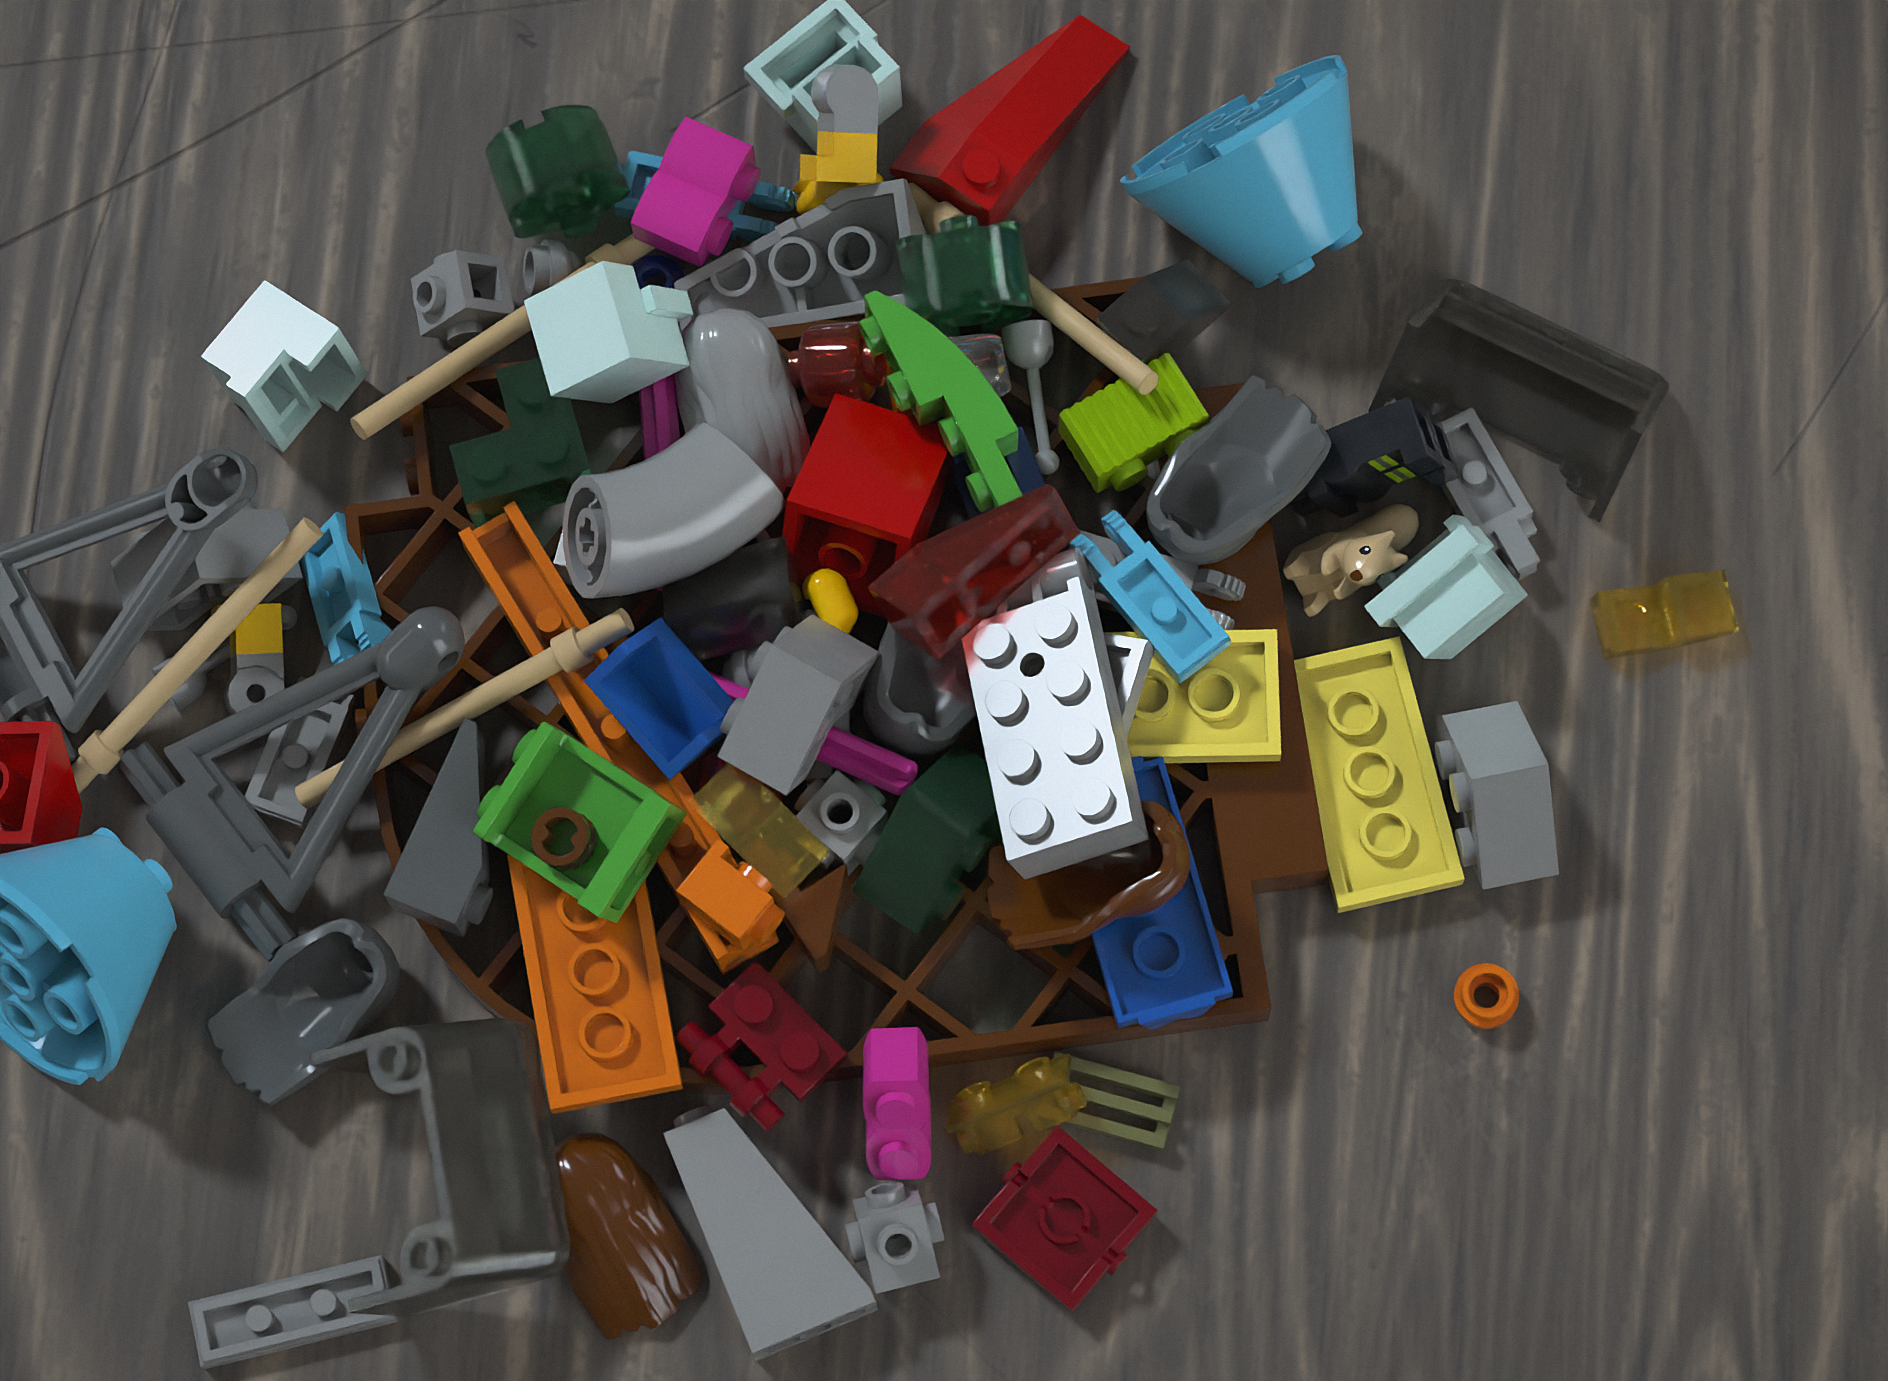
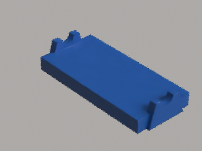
(1168, 959)

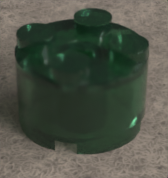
(556, 172)
(966, 275)

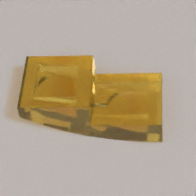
(1664, 615)
(759, 828)

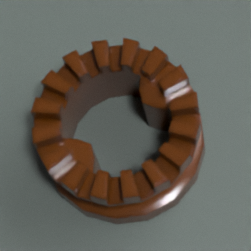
(583, 840)

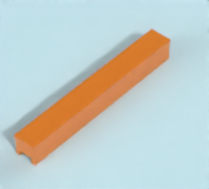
(539, 610)

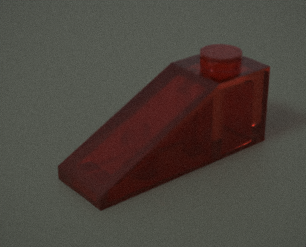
(968, 571)

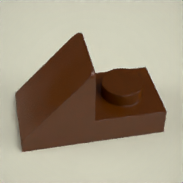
(815, 915)

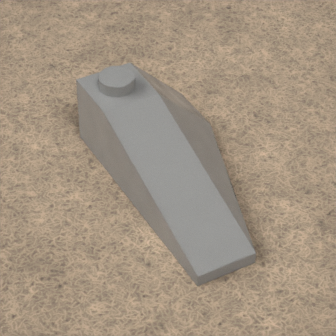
(814, 262)

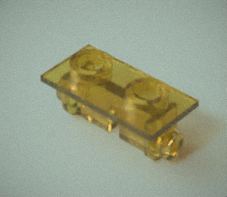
(987, 1112)

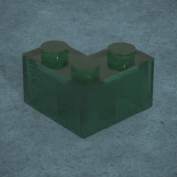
(532, 459)
(931, 839)

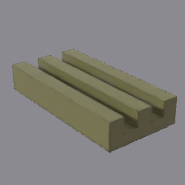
(1129, 1081)

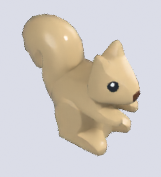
(1346, 560)

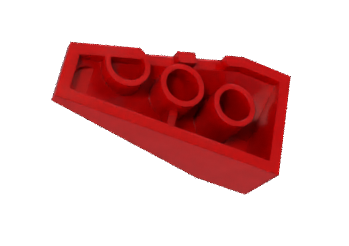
(1006, 129)
(36, 786)

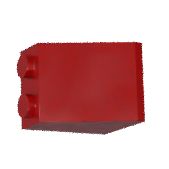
(864, 494)

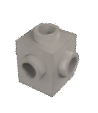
(461, 296)
(855, 839)
(895, 1236)

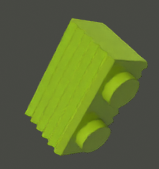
(1125, 431)

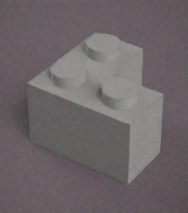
(217, 570)
(795, 698)
(1503, 792)

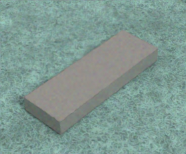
(286, 1312)

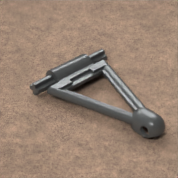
(33, 661)
(215, 827)

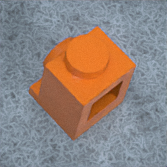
(731, 898)

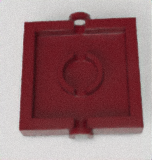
(1064, 1219)

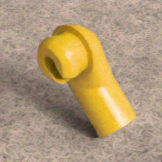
(831, 598)

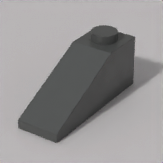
(444, 864)

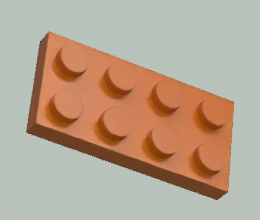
(595, 996)

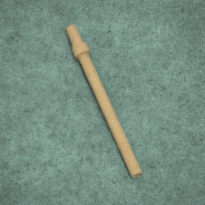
(1055, 309)
(476, 350)
(567, 653)
(106, 747)

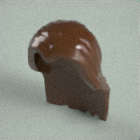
(1091, 893)
(624, 1244)

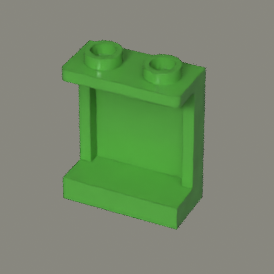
(627, 815)

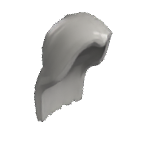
(743, 391)

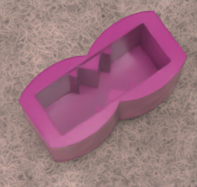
(695, 192)
(897, 1103)

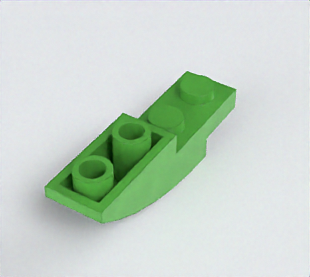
(942, 382)

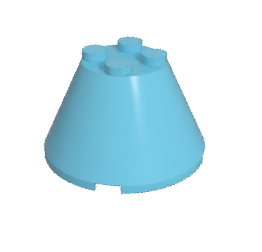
(1262, 177)
(78, 951)

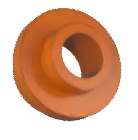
(1494, 978)

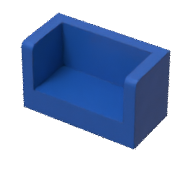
(662, 697)

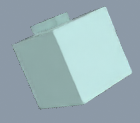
(822, 39)
(606, 335)
(280, 363)
(1447, 592)

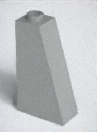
(767, 1246)

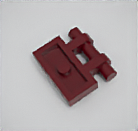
(775, 1032)

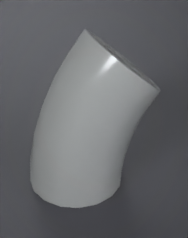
(665, 515)

